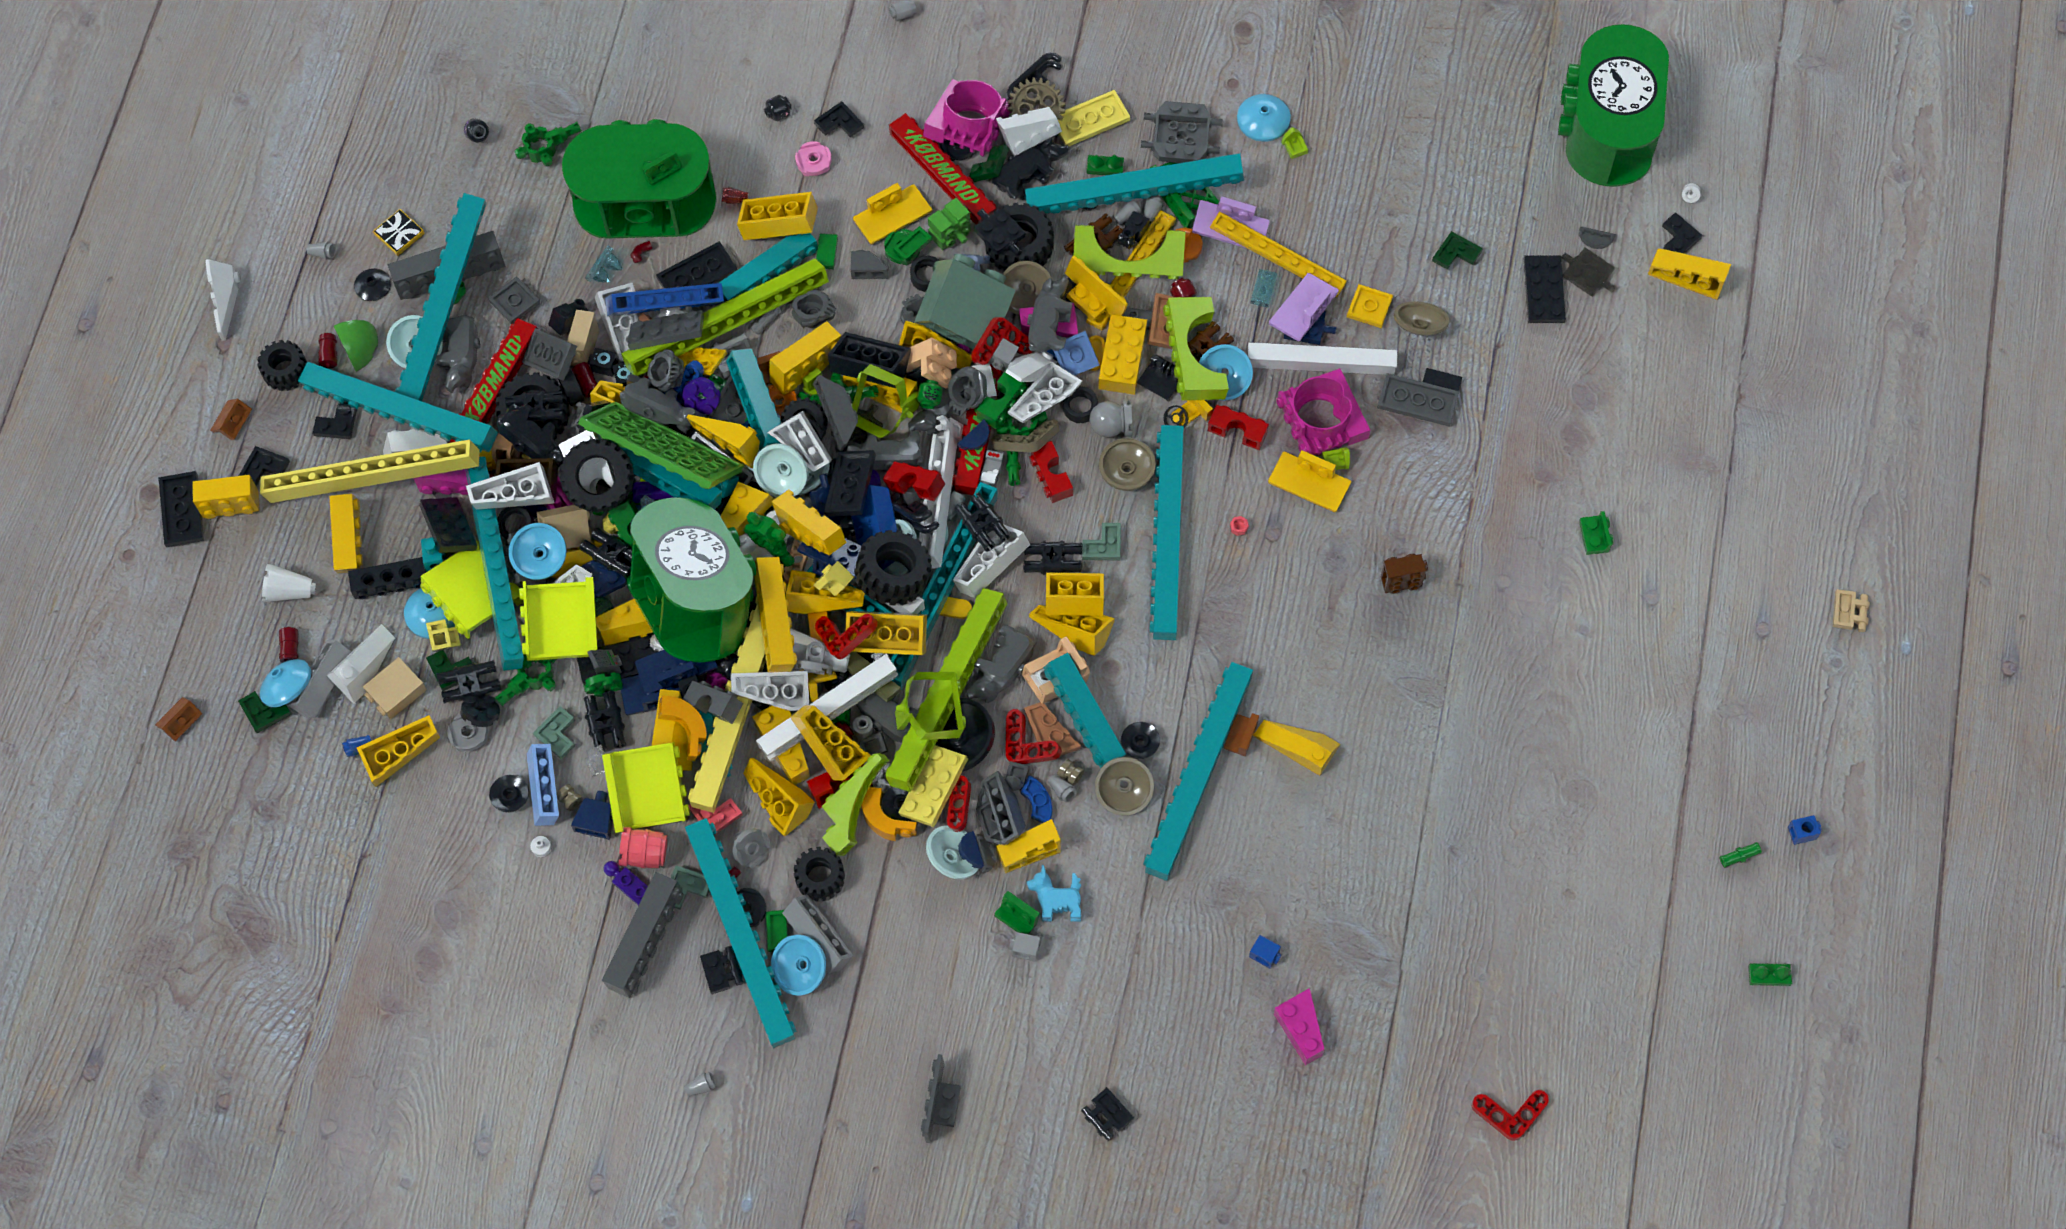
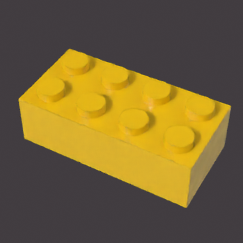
(777, 216)
(1122, 354)
(802, 357)
(894, 634)

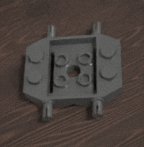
(1168, 146)

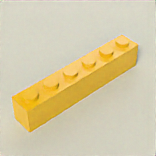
(774, 615)

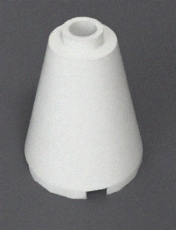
(285, 585)

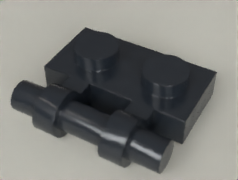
(715, 972)
(1112, 1110)

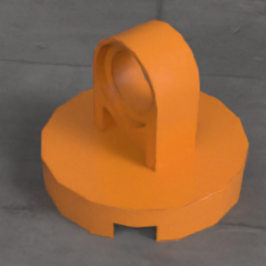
(1193, 244)

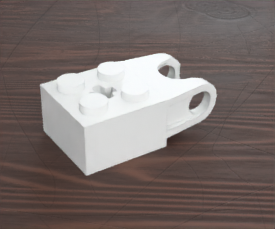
(594, 468)

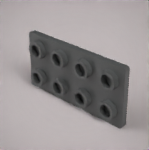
(943, 1101)

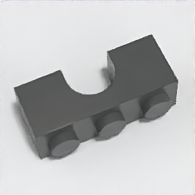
(713, 700)

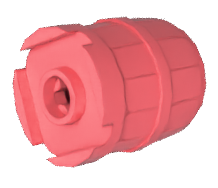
(642, 848)

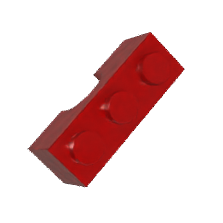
(1225, 419)
(925, 482)
(1056, 485)
(824, 786)

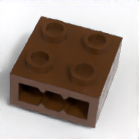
(1403, 573)

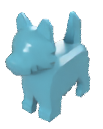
(1056, 899)

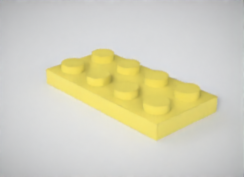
(1092, 118)
(933, 786)

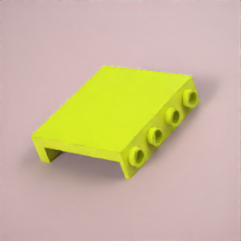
(462, 590)
(558, 620)
(645, 786)

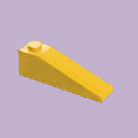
(1085, 632)

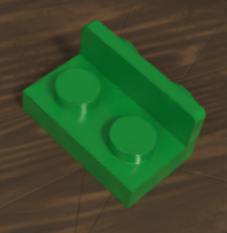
(1596, 534)
(1017, 914)

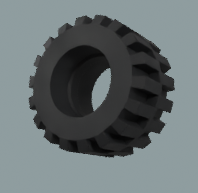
(276, 354)
(807, 406)
(814, 859)

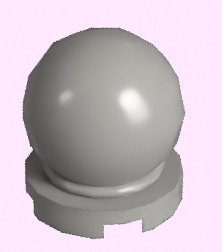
(1111, 418)

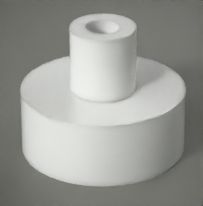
(1691, 193)
(540, 846)

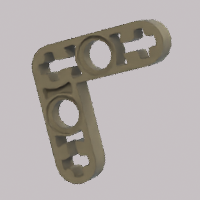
(1029, 443)

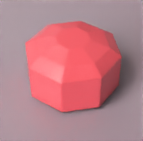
(1239, 525)

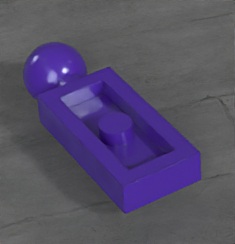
(626, 881)

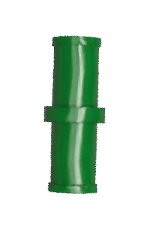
(1013, 467)
(1740, 854)

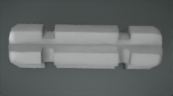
(764, 320)

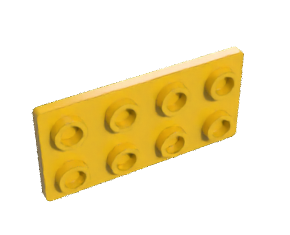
(891, 211)
(1091, 293)
(707, 357)
(1310, 479)

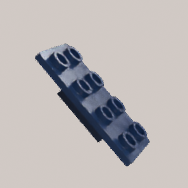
(846, 555)
(664, 670)
(636, 700)

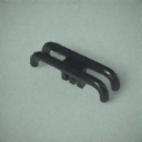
(1036, 70)
(913, 514)

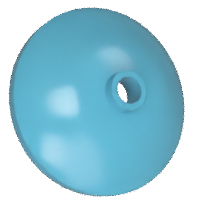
(1263, 125)
(1235, 361)
(530, 541)
(417, 613)
(285, 682)
(789, 968)

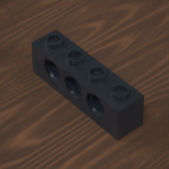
(379, 574)

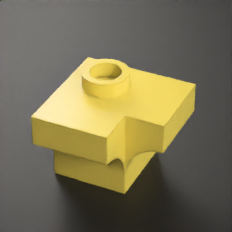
(834, 578)
(441, 636)

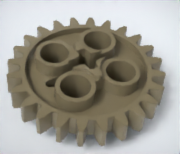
(1043, 93)

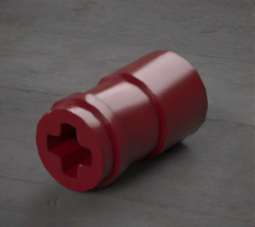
(327, 350)
(584, 378)
(288, 643)

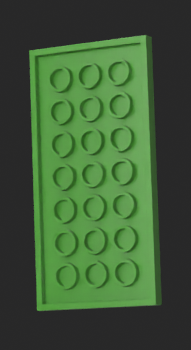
(661, 445)

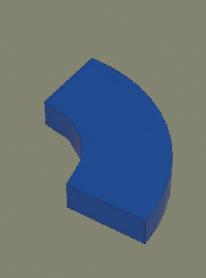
(1039, 799)

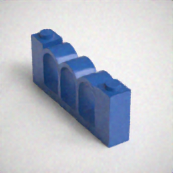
(664, 298)

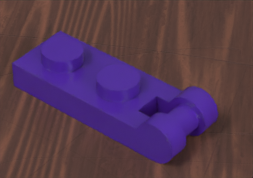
(645, 488)

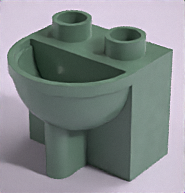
(963, 301)

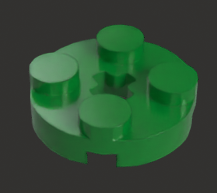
(894, 239)
(599, 684)

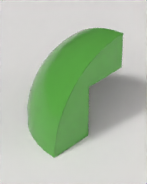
(359, 341)

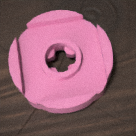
(817, 167)

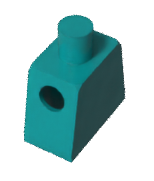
(430, 554)

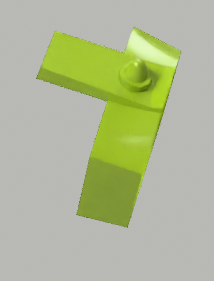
(908, 404)
(903, 715)

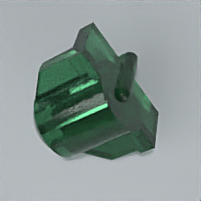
(602, 605)

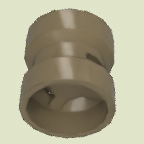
(1069, 771)
(569, 797)

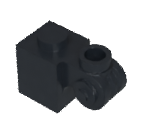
(1133, 230)
(563, 316)

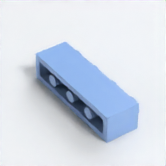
(542, 784)

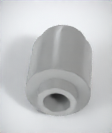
(902, 9)
(863, 727)

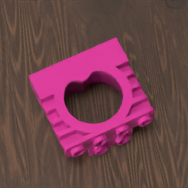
(972, 133)
(1330, 388)

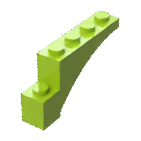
(846, 803)

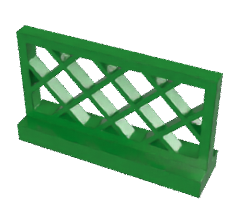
(1181, 208)

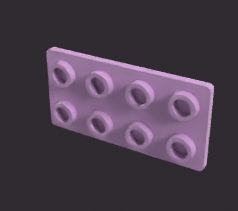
(1237, 210)
(1303, 307)

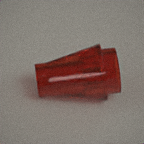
(732, 195)

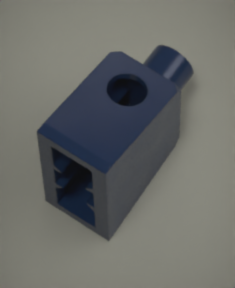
(594, 817)

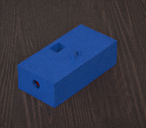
(876, 517)

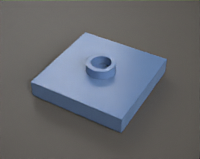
(1077, 354)

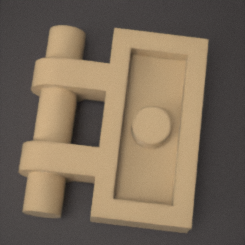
(1844, 610)

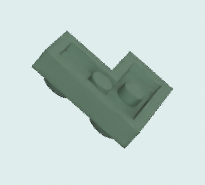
(1104, 549)
(552, 732)
(690, 882)

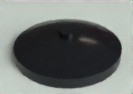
(977, 735)

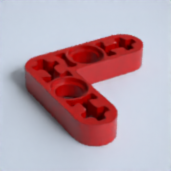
(998, 335)
(844, 640)
(1021, 746)
(962, 811)
(1509, 1120)

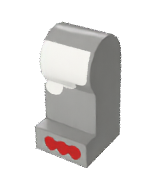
(992, 468)

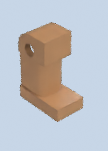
(504, 449)

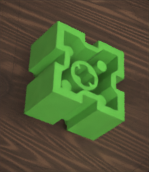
(950, 224)

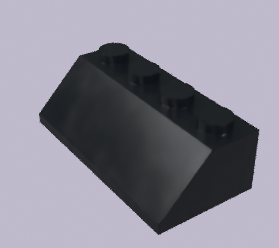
(856, 353)

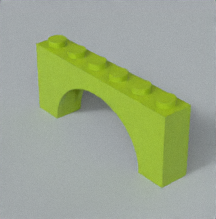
(1165, 261)
(1193, 379)

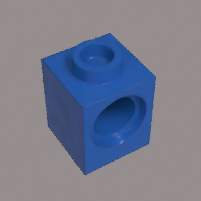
(1798, 835)
(1265, 952)

